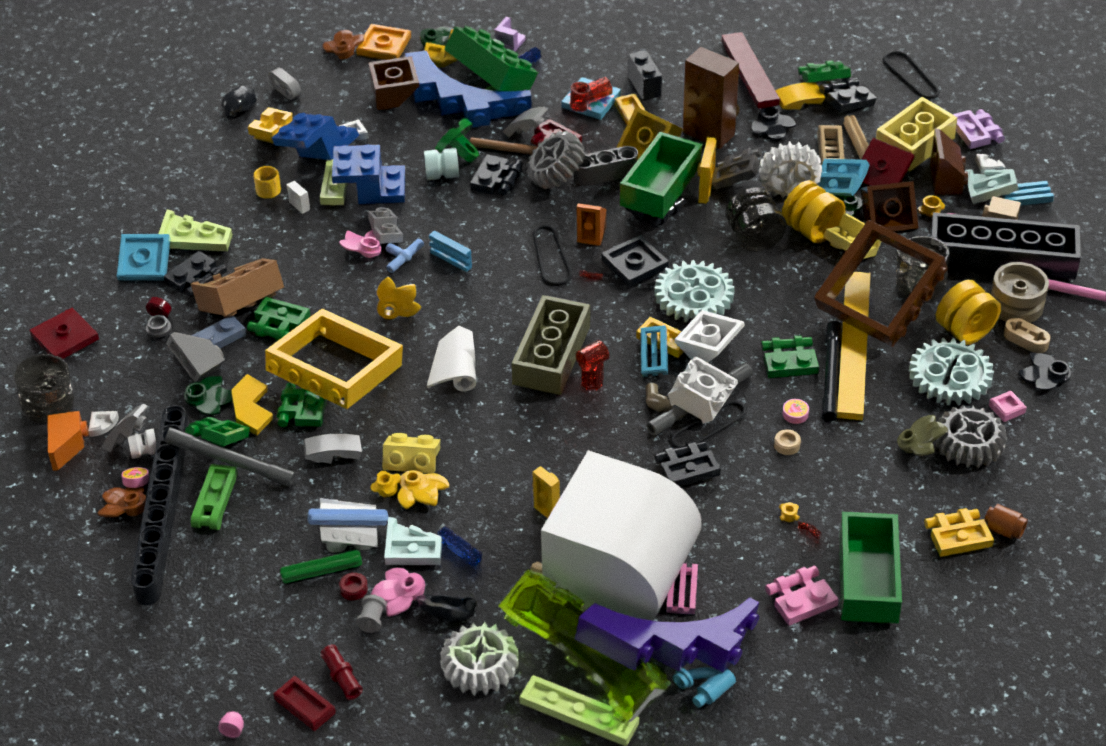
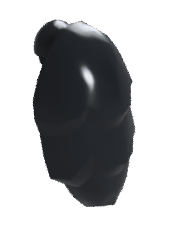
(238, 100)
(448, 607)

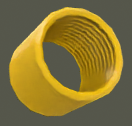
(267, 182)

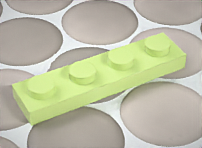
(577, 710)

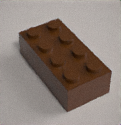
(710, 96)

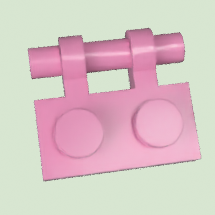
(804, 602)

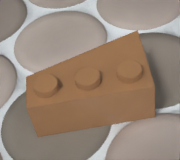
(239, 288)

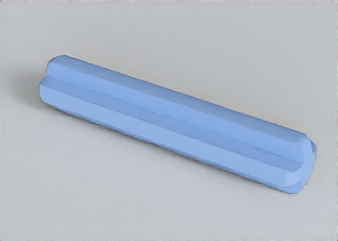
(347, 517)

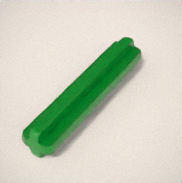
(321, 566)

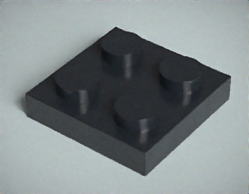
(634, 260)

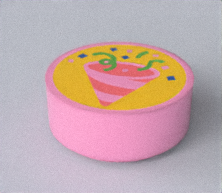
(795, 411)
(135, 477)

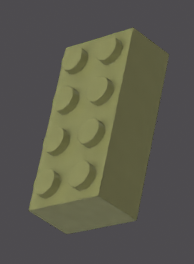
(551, 344)

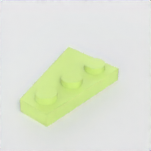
(194, 235)

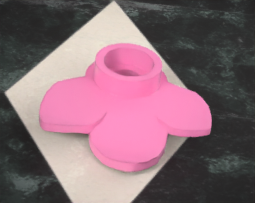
(366, 245)
(397, 590)

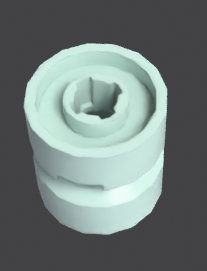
(441, 164)

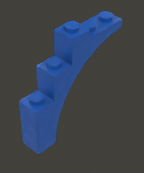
(455, 97)

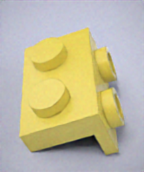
(846, 232)
(410, 453)

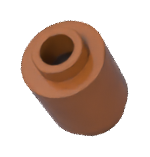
(1006, 521)

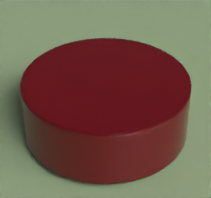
(158, 306)
(353, 586)

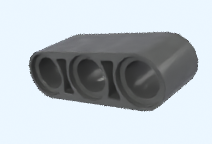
(606, 165)

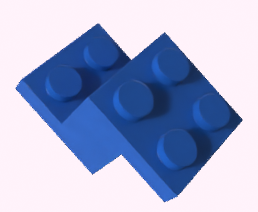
(314, 135)
(364, 167)

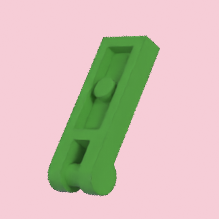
(214, 496)

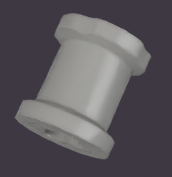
(370, 617)

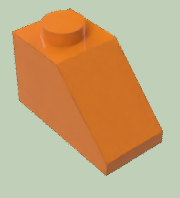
(590, 224)
(65, 437)

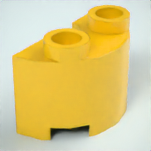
(269, 124)

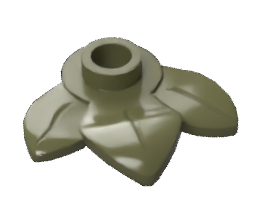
(921, 435)

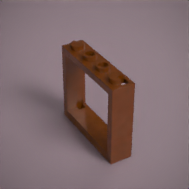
(851, 260)

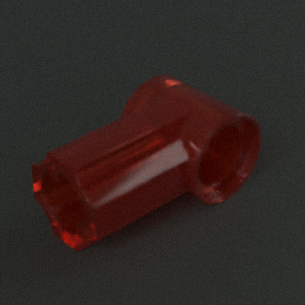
(584, 93)
(591, 360)

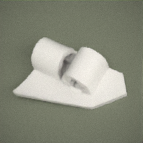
(455, 360)

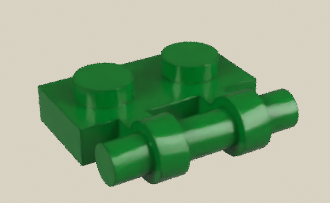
(822, 72)
(278, 313)
(789, 362)
(307, 412)
(217, 431)

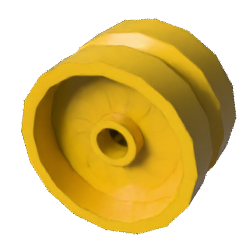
(968, 312)

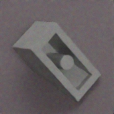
(196, 355)

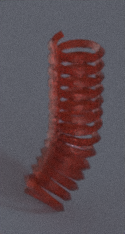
(585, 274)
(803, 525)

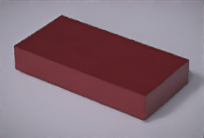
(304, 703)

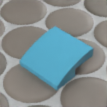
(843, 175)

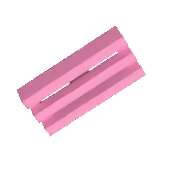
(680, 609)

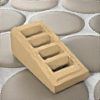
(830, 132)

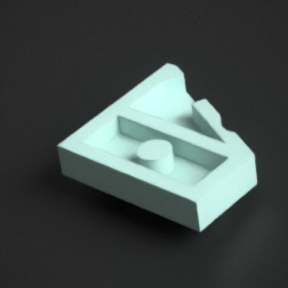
(992, 183)
(411, 545)

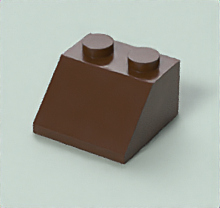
(392, 81)
(947, 165)
(891, 205)

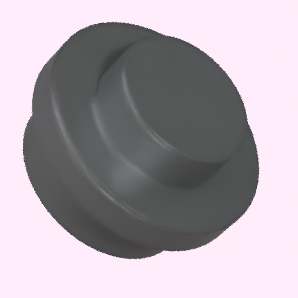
(158, 326)

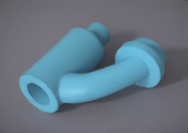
(711, 689)

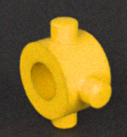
(789, 512)

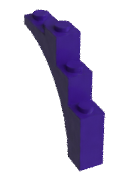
(671, 643)

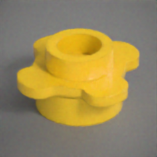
(931, 204)
(386, 484)

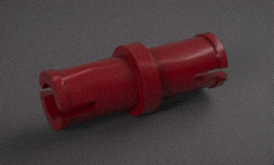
(341, 672)

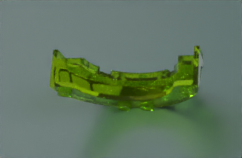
(555, 616)

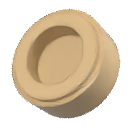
(787, 442)

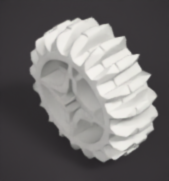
(787, 167)
(479, 658)

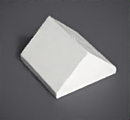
(708, 335)

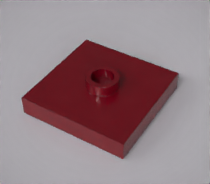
(886, 163)
(64, 334)

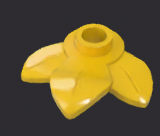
(399, 299)
(420, 488)

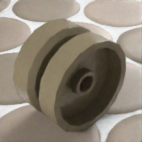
(1020, 291)

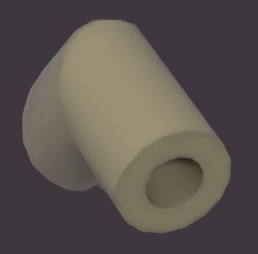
(655, 400)

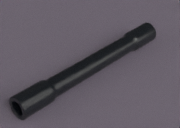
(830, 400)

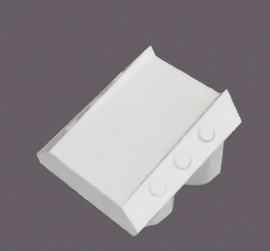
(702, 389)
(340, 536)

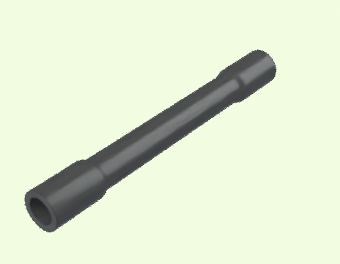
(668, 418)
(270, 471)

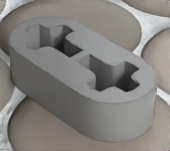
(285, 83)

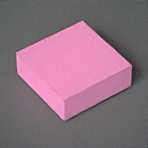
(1007, 406)

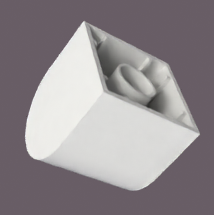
(619, 536)

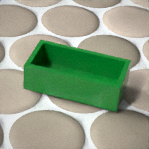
(490, 59)
(660, 175)
(870, 567)

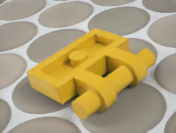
(961, 537)

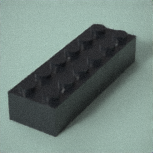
(993, 242)

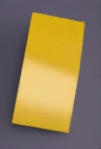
(797, 94)

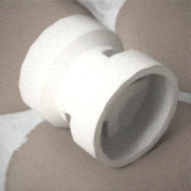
(136, 444)

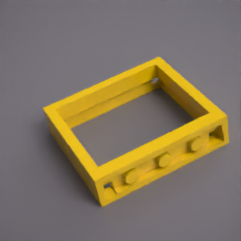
(384, 352)

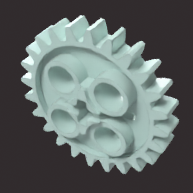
(693, 289)
(967, 380)

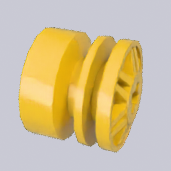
(812, 210)

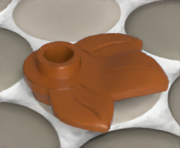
(343, 44)
(123, 500)

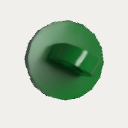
(456, 139)

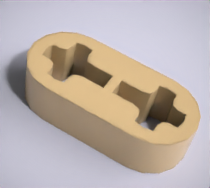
(1027, 335)

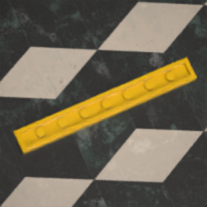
(853, 351)

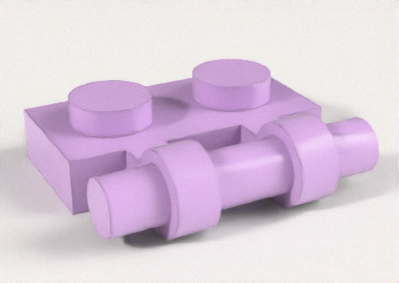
(977, 129)

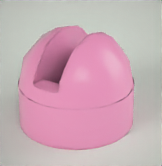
(231, 725)

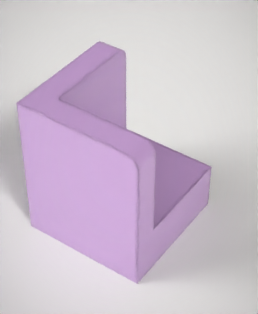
(508, 36)

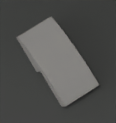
(526, 120)
(384, 226)
(132, 421)
(324, 447)

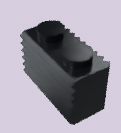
(644, 75)

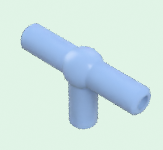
(402, 255)

